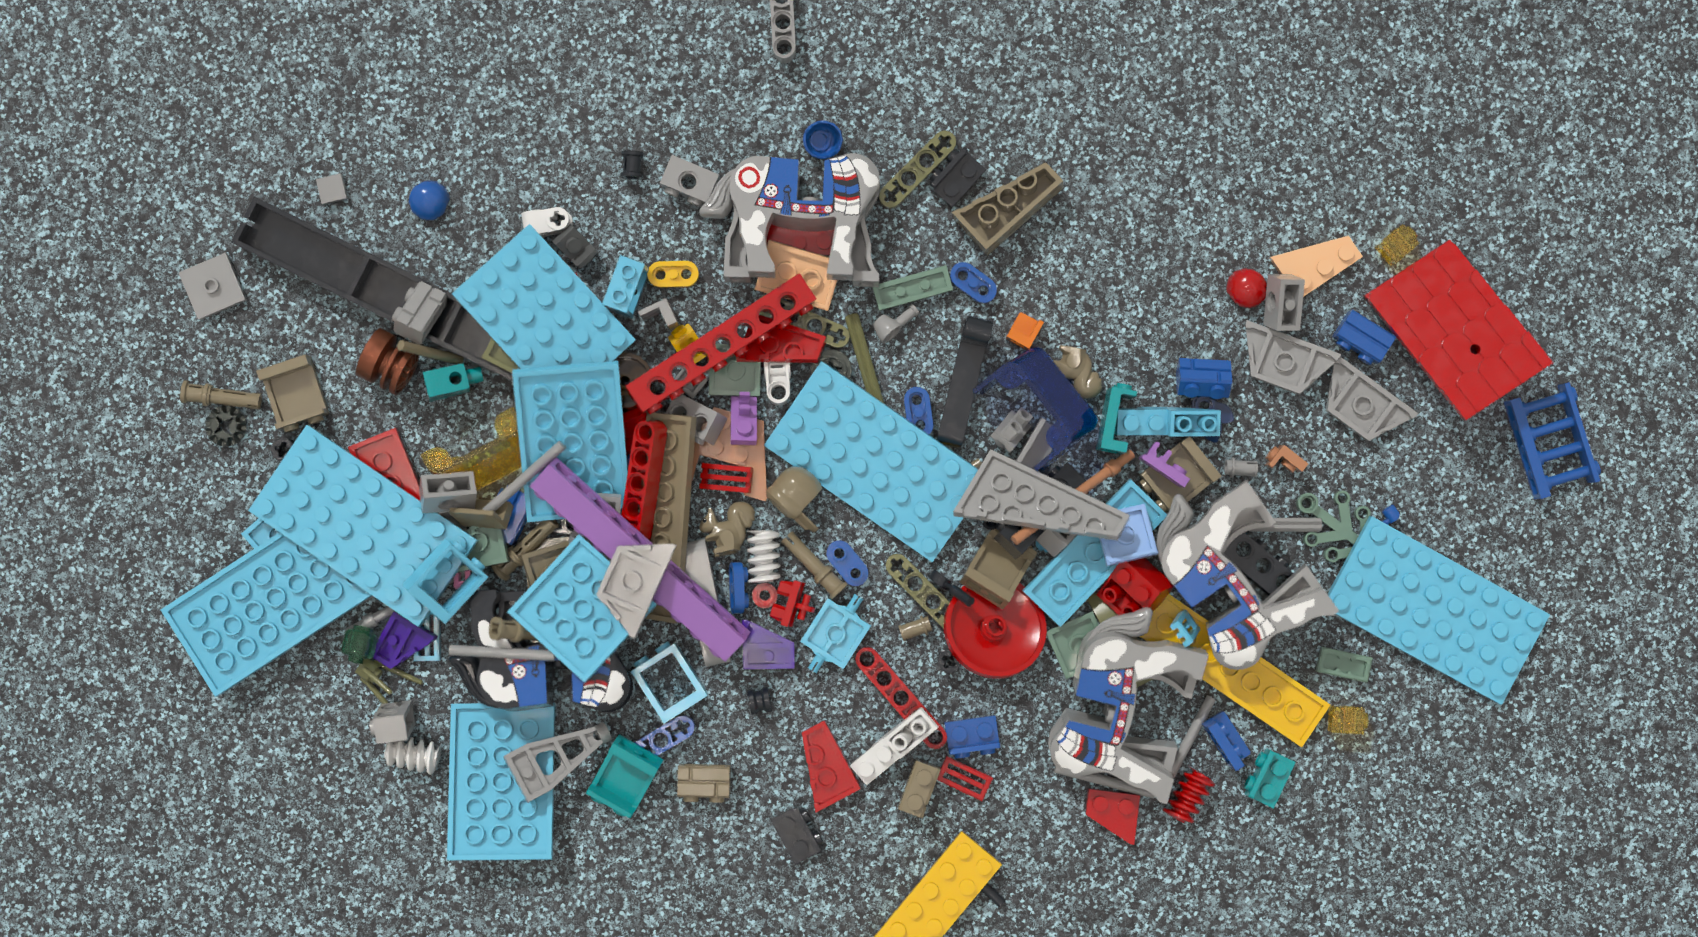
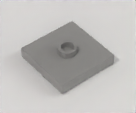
(212, 286)

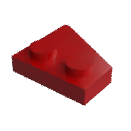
(1114, 811)

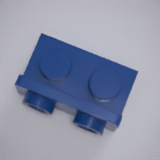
(972, 735)
(1227, 740)

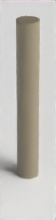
(430, 352)

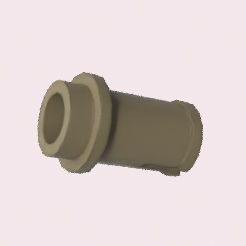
(915, 628)

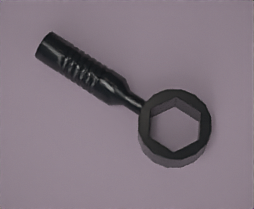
(954, 590)

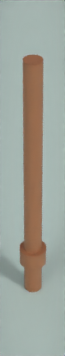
(1110, 469)

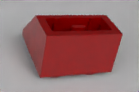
(1135, 586)

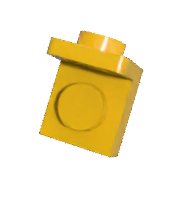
(682, 337)

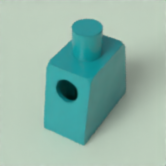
(439, 384)

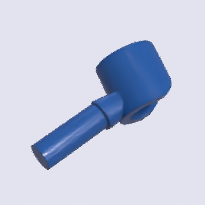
(1391, 514)

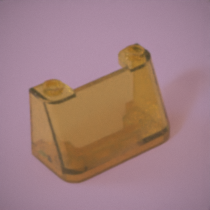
(488, 461)

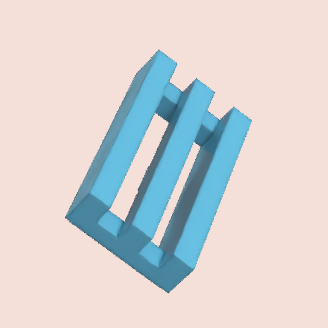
(1177, 623)
(437, 643)

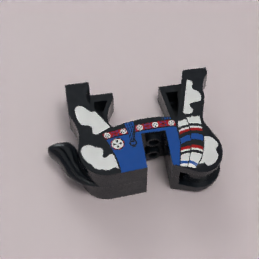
(529, 683)

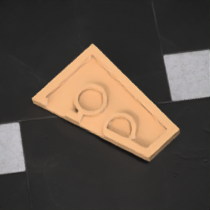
(1318, 262)

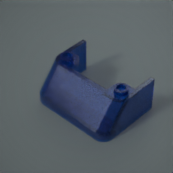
(1057, 394)

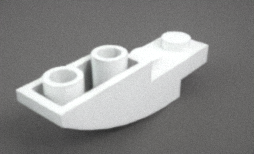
(894, 745)

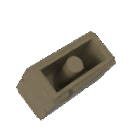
(704, 781)
(919, 788)

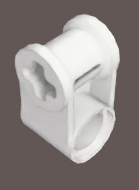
(544, 220)
(777, 377)

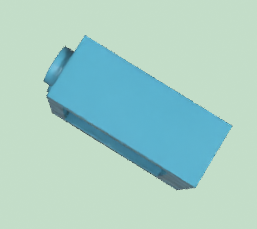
(627, 278)
(461, 595)
(685, 703)

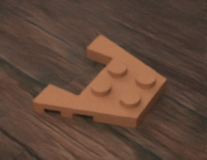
(739, 455)

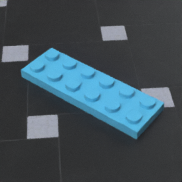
(1081, 565)

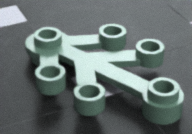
(1341, 528)

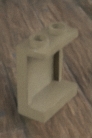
(294, 393)
(1198, 469)
(995, 572)

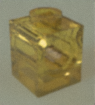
(1397, 244)
(1347, 719)

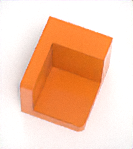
(1024, 331)

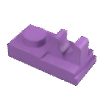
(743, 419)
(1173, 473)

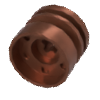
(383, 359)

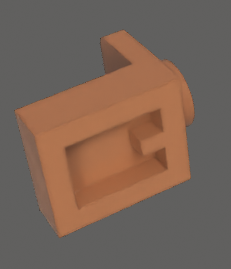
(1291, 460)

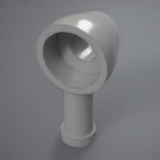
(888, 328)

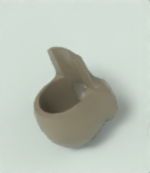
(793, 492)

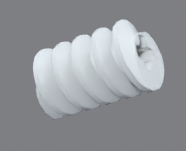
(763, 556)
(413, 755)

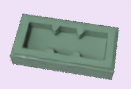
(1344, 664)

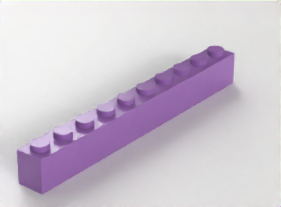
(608, 530)

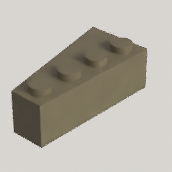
(1007, 208)

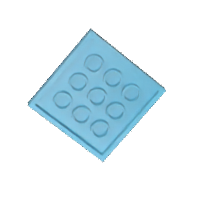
(568, 614)

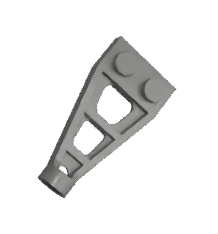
(527, 771)

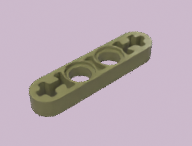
(919, 171)
(803, 321)
(920, 595)

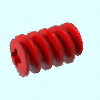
(1189, 796)

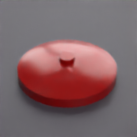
(994, 639)

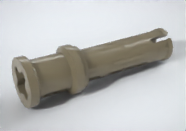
(209, 395)
(525, 546)
(822, 573)
(509, 630)

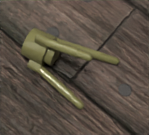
(371, 672)

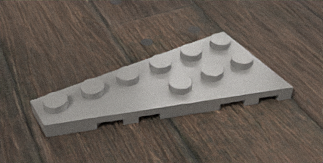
(1024, 497)

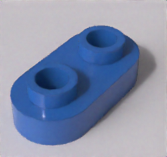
(973, 282)
(919, 412)
(847, 563)
(737, 577)

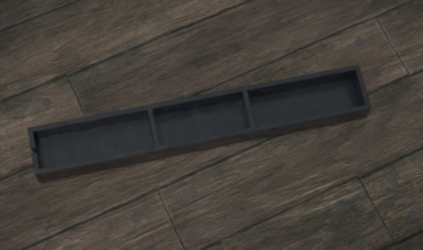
(354, 275)

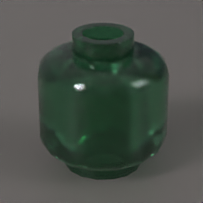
(359, 644)

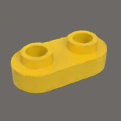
(673, 273)

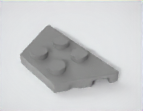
(1285, 359)
(1363, 403)
(633, 582)

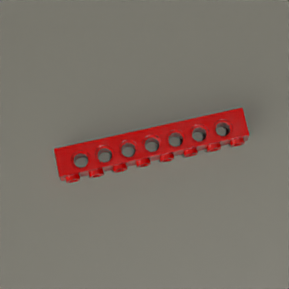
(794, 289)

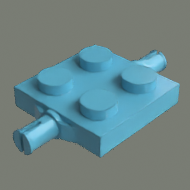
(835, 633)

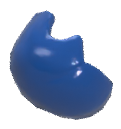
(822, 139)
(429, 200)

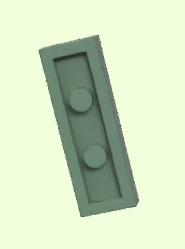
(913, 288)

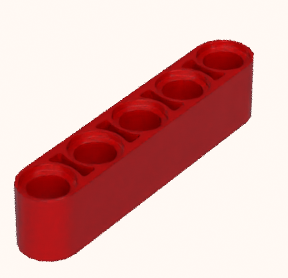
(648, 471)
(892, 687)

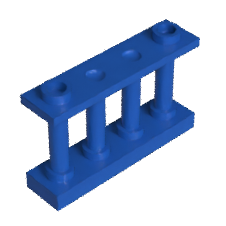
(1533, 459)

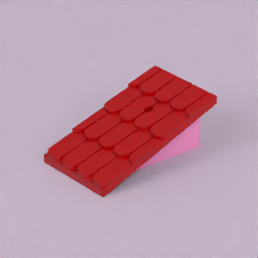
(1458, 330)

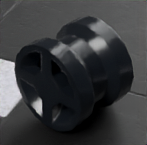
(759, 700)

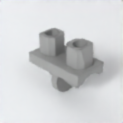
(1012, 429)

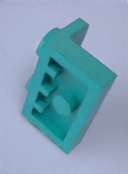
(1268, 777)

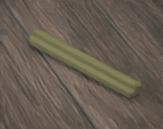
(863, 355)

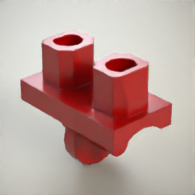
(787, 614)

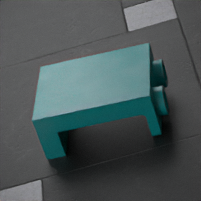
(1109, 416)
(624, 777)

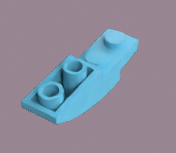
(1168, 421)

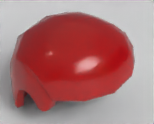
(1247, 287)

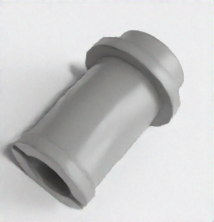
(1240, 468)

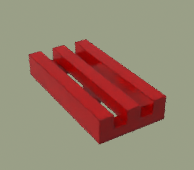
(705, 476)
(944, 768)

